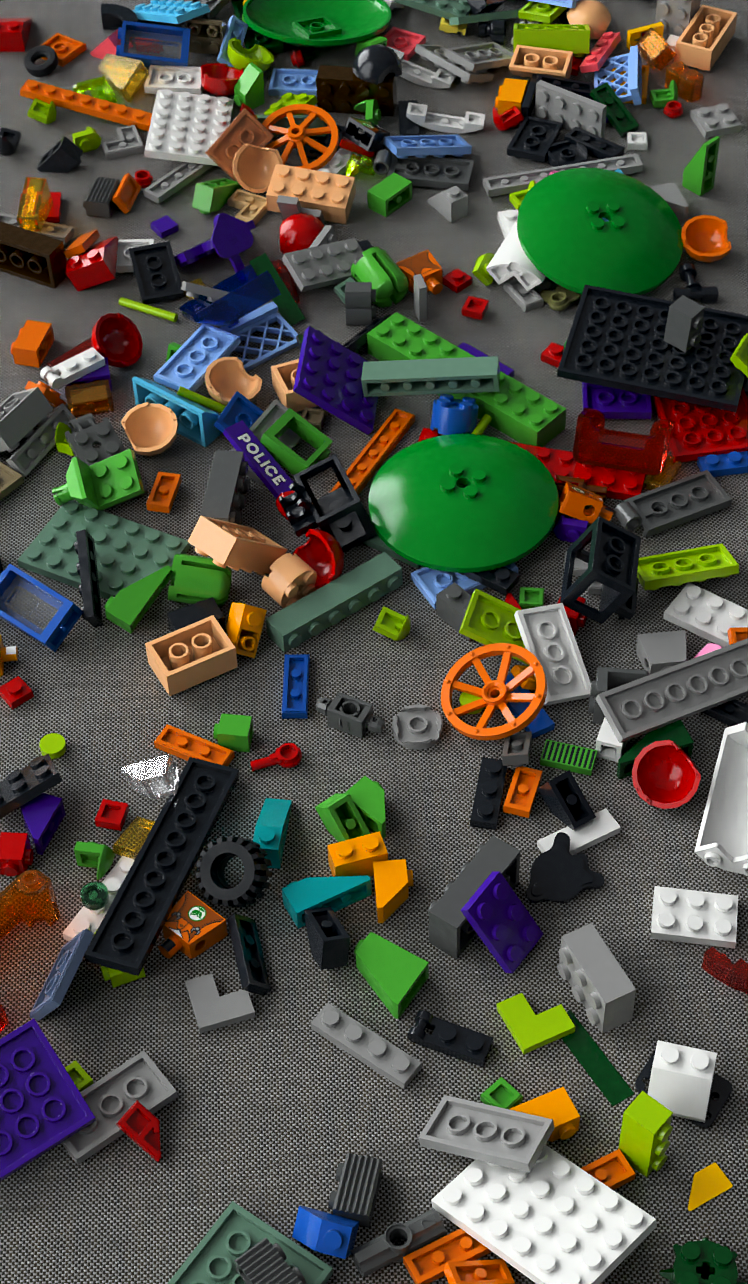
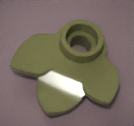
(559, 298)

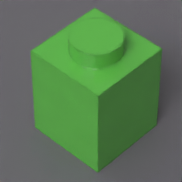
(234, 732)

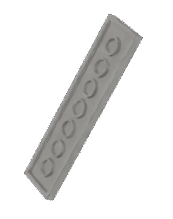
(676, 692)

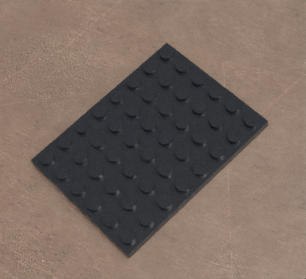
(622, 346)

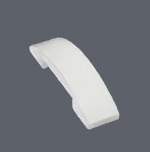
(423, 76)
(444, 123)

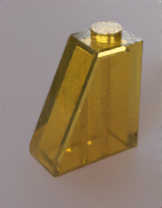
(123, 74)
(34, 204)

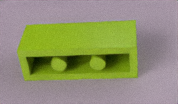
(645, 1134)

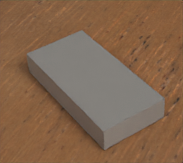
(420, 298)

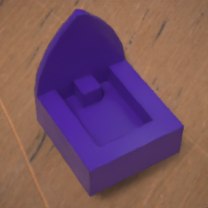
(569, 529)

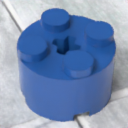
(454, 415)

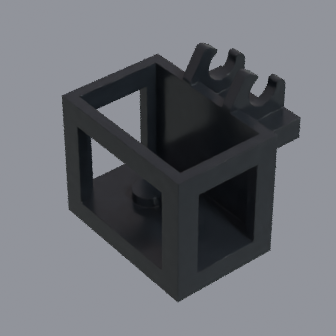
(335, 513)
(610, 562)

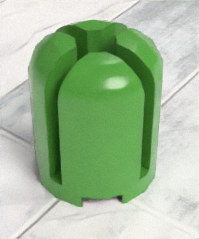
(385, 275)
(198, 579)

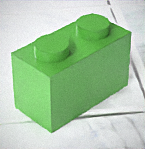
(389, 194)

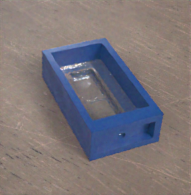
(154, 43)
(36, 608)

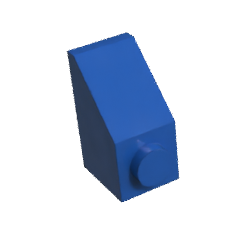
(325, 1232)

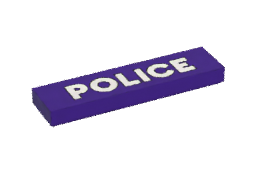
(258, 458)

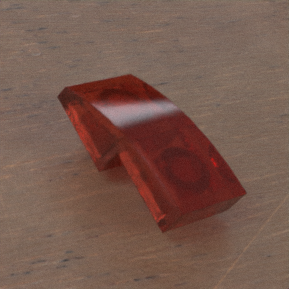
(723, 970)

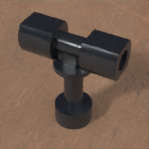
(694, 289)

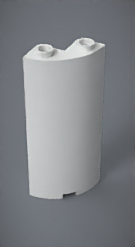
(512, 261)
(724, 824)

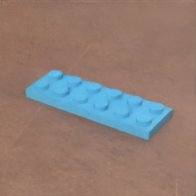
(170, 11)

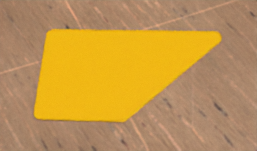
(707, 1185)

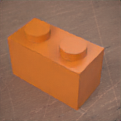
(32, 343)

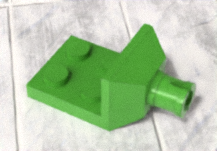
(101, 483)

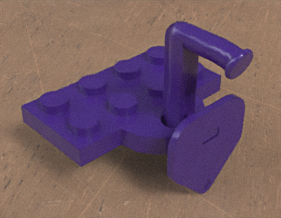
(228, 240)

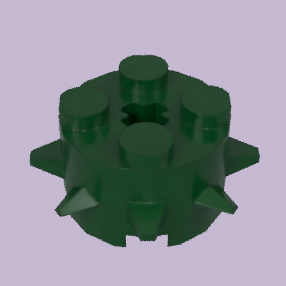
(703, 1260)

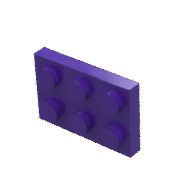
(616, 402)
(502, 922)

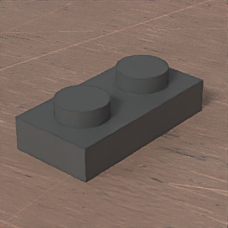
(517, 749)

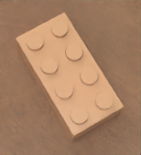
(705, 37)
(314, 189)
(235, 545)

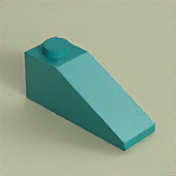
(272, 829)
(323, 892)

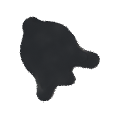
(559, 875)

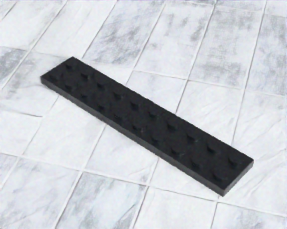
(162, 867)

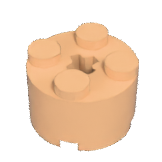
(289, 580)

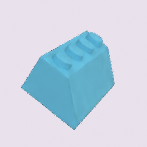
(193, 419)

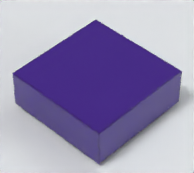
(164, 226)

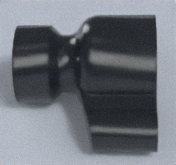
(495, 29)

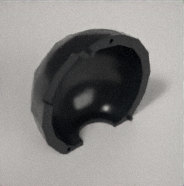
(375, 63)

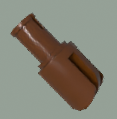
(592, 488)

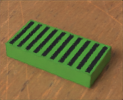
(568, 757)

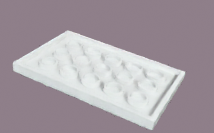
(186, 126)
(546, 1222)

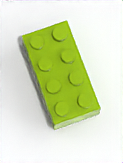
(554, 36)

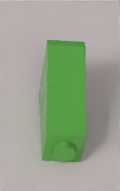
(391, 972)

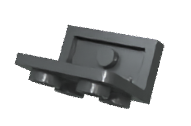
(607, 679)

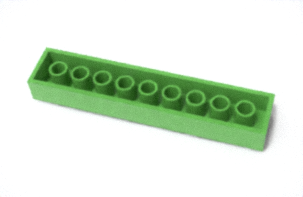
(513, 410)

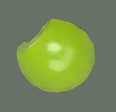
(241, 57)

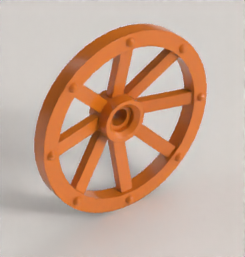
(298, 135)
(494, 692)

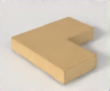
(251, 205)

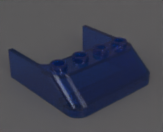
(245, 295)

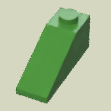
(701, 170)
(213, 194)
(135, 600)

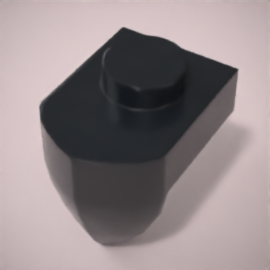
(9, 141)

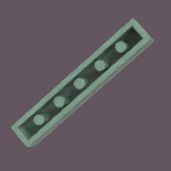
(431, 376)
(334, 602)

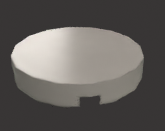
(417, 727)

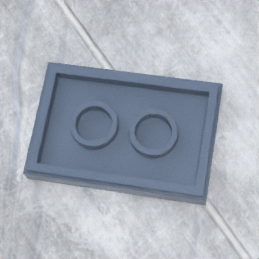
(61, 975)

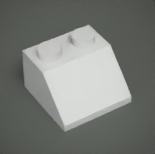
(682, 1079)

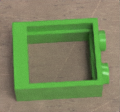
(306, 431)

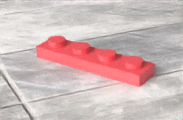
(600, 52)

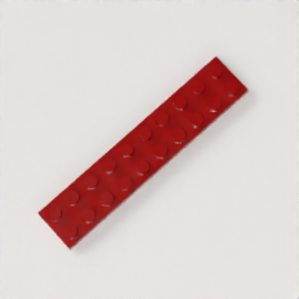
(559, 462)

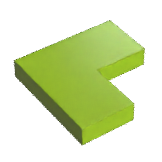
(534, 1030)

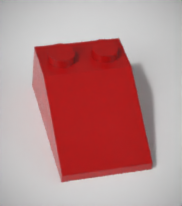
(14, 34)
(94, 265)

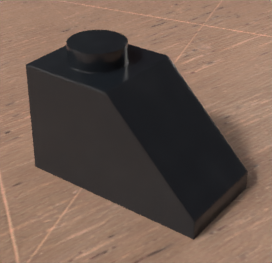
(61, 157)
(566, 800)
(327, 938)

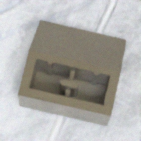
(206, 35)

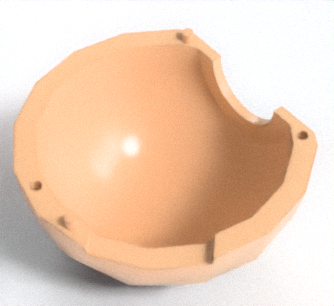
(591, 13)
(255, 166)
(227, 377)
(150, 428)

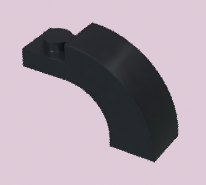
(114, 14)

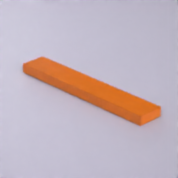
(378, 449)

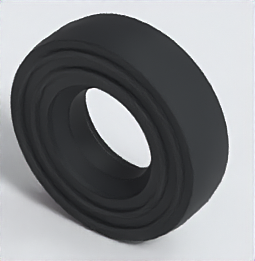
(42, 69)

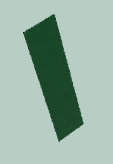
(286, 304)
(596, 1064)

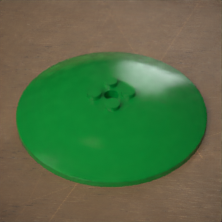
(318, 21)
(576, 248)
(469, 529)

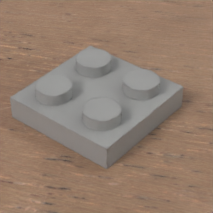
(716, 120)

